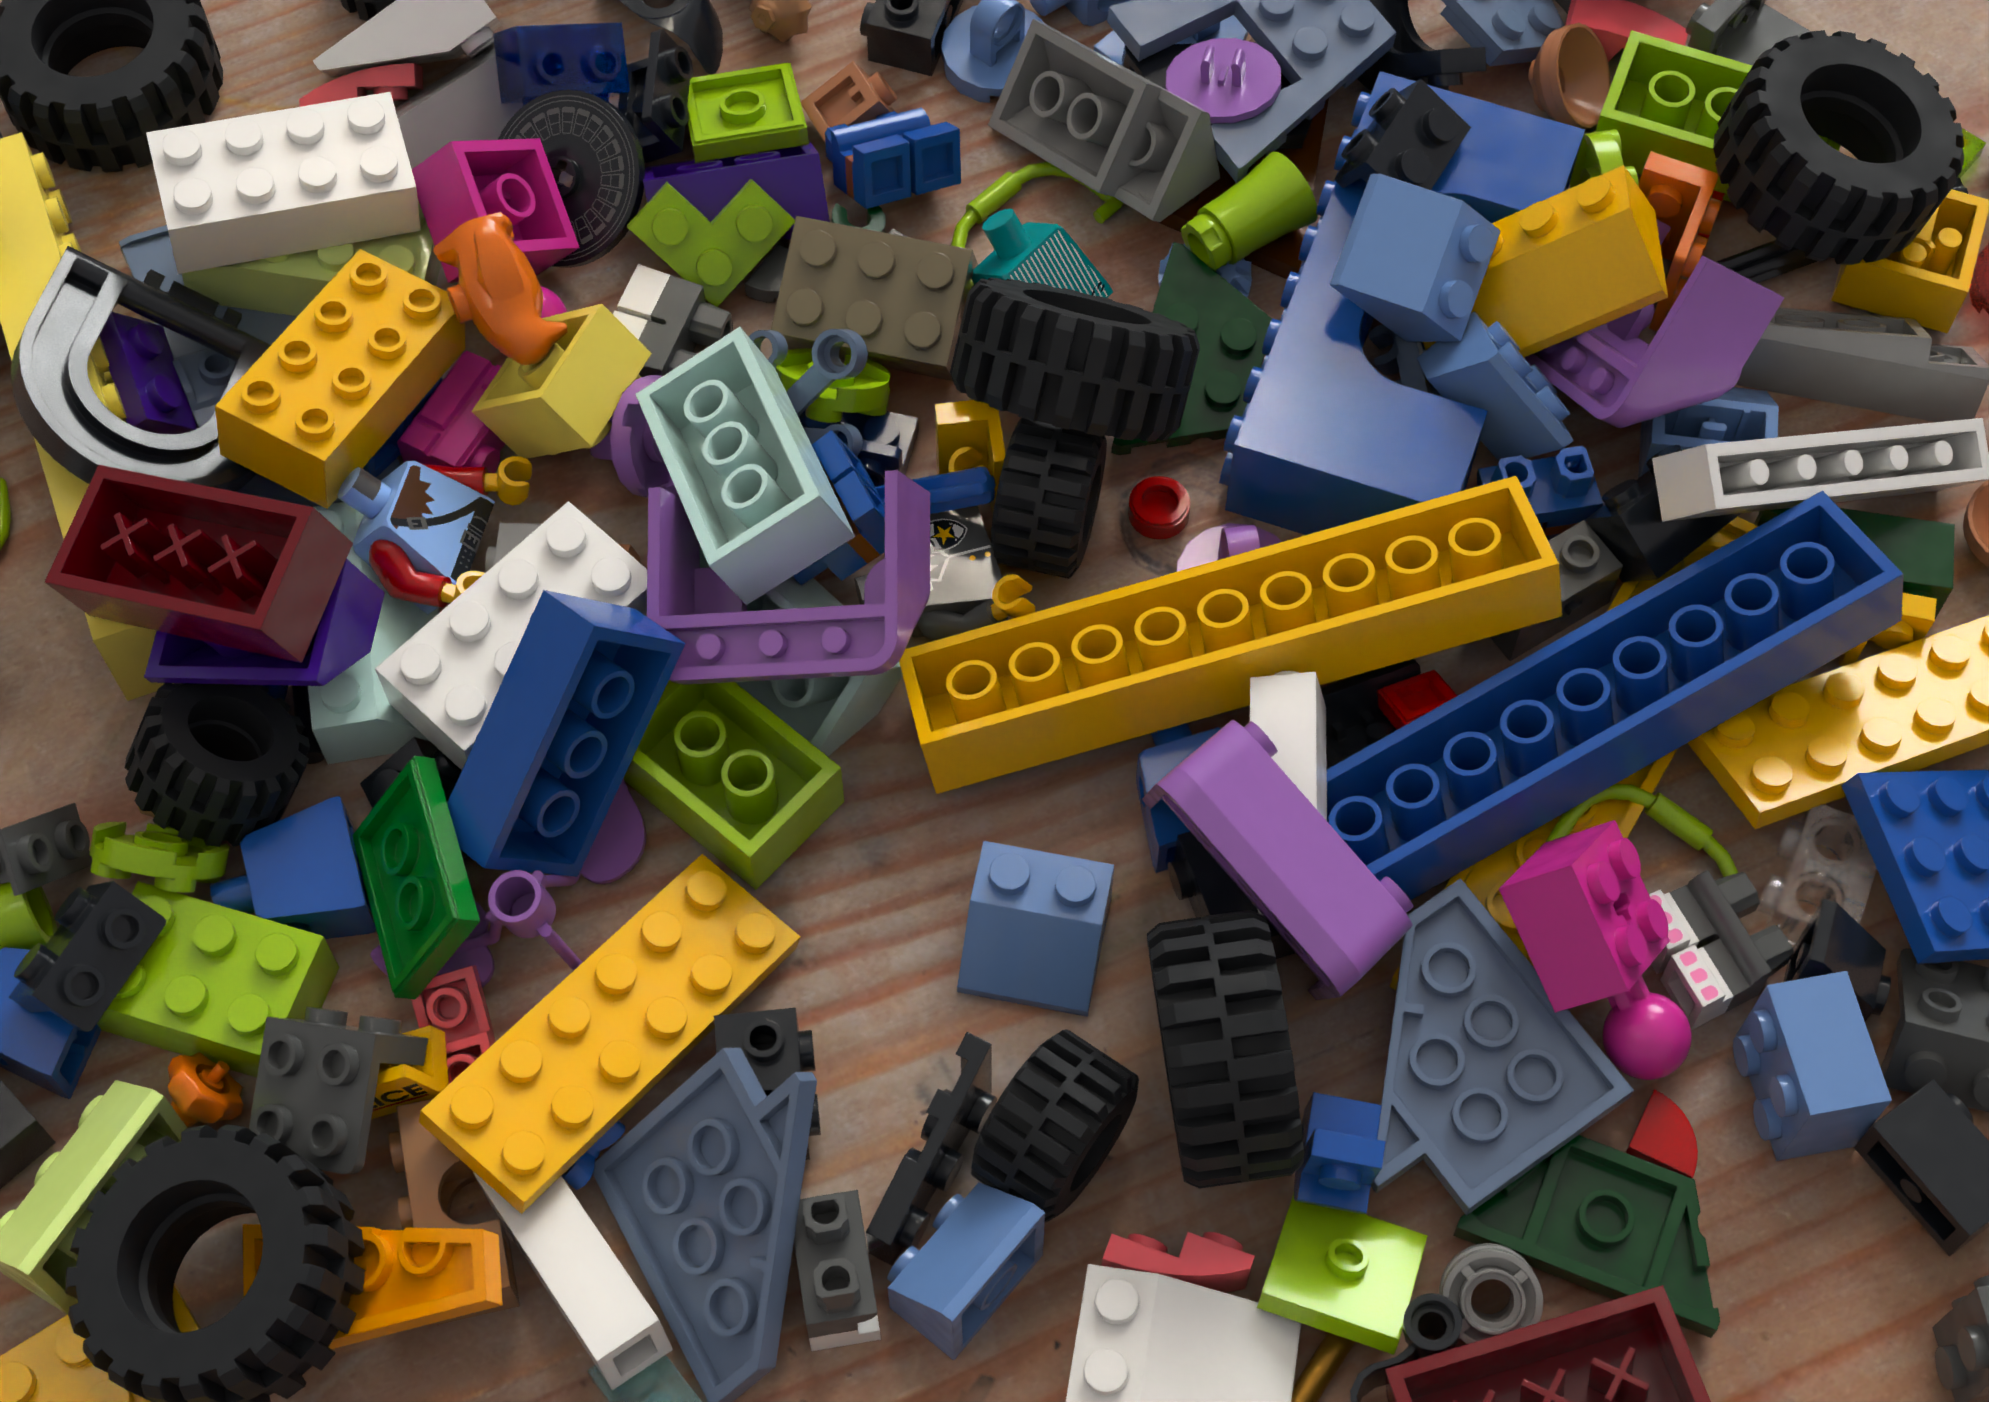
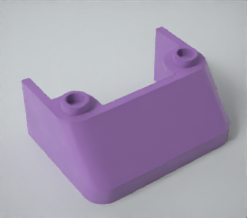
(1686, 364)
(794, 643)
(1285, 857)

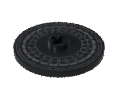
(603, 156)

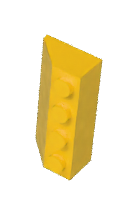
(1573, 263)

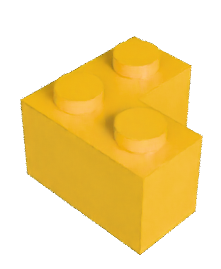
(1929, 274)

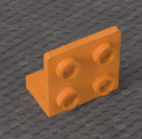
(1684, 202)

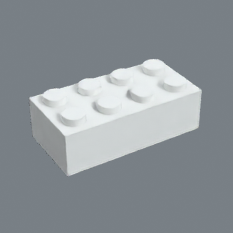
(284, 182)
(457, 661)

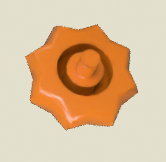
(203, 1090)

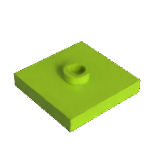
(745, 112)
(1343, 1274)

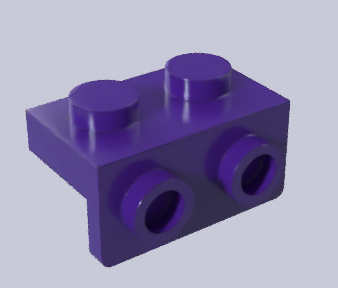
(146, 375)

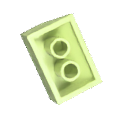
(42, 1228)

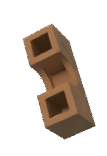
(433, 1181)

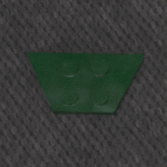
(1230, 344)
(1605, 1227)

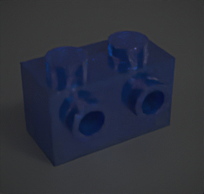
(560, 57)

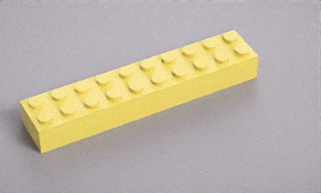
(30, 249)

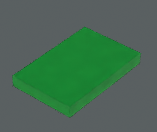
(415, 878)

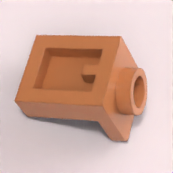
(849, 99)

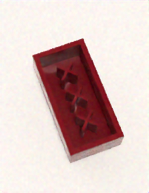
(200, 562)
(1596, 1354)

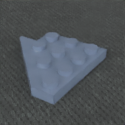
(1479, 1060)
(713, 1212)

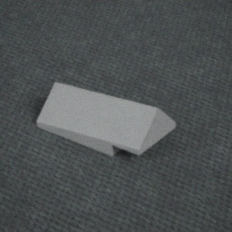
(455, 108)
(1106, 124)
(1867, 365)

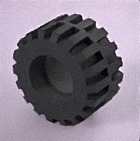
(1047, 498)
(216, 760)
(1055, 1123)

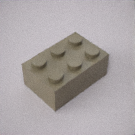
(886, 287)

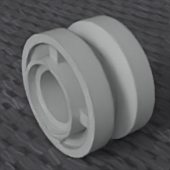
(1499, 1263)

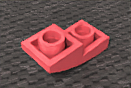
(1616, 18)
(380, 79)
(459, 1008)
(1206, 1261)

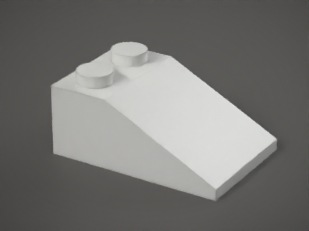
(413, 34)
(1177, 1343)

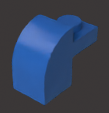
(1339, 1153)

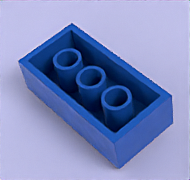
(560, 734)

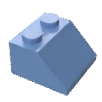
(1415, 259)
(1035, 928)
(966, 1266)

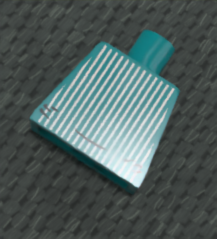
(1037, 255)

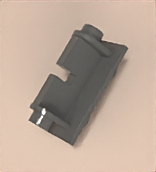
(43, 849)

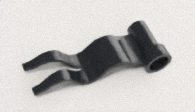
(1424, 1316)

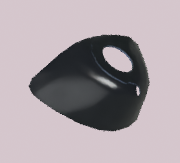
(692, 22)

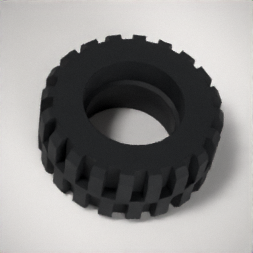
(1866, 104)
(105, 115)
(1074, 360)
(1226, 1049)
(151, 1223)

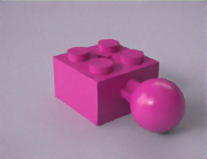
(495, 177)
(1594, 938)

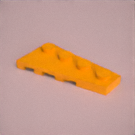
(410, 1277)

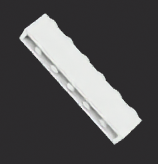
(1843, 464)

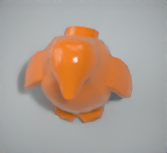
(498, 289)

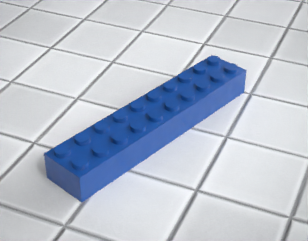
(1613, 696)

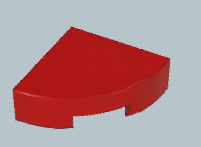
(1665, 1137)

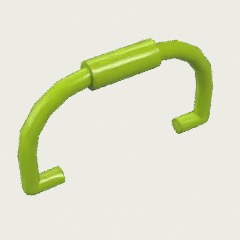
(1008, 186)
(1662, 811)

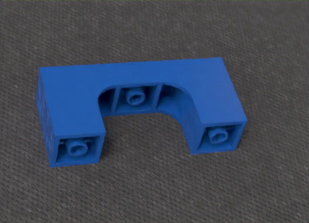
(1320, 424)

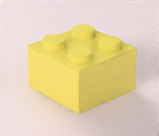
(570, 392)

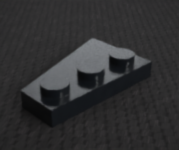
(951, 1115)

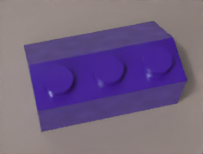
(785, 174)
(338, 643)

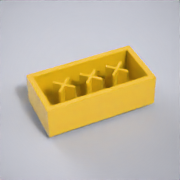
(340, 378)

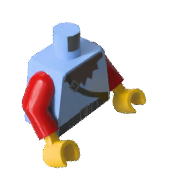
(428, 524)

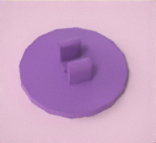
(1226, 78)

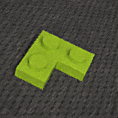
(714, 251)

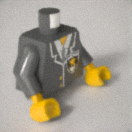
(963, 572)

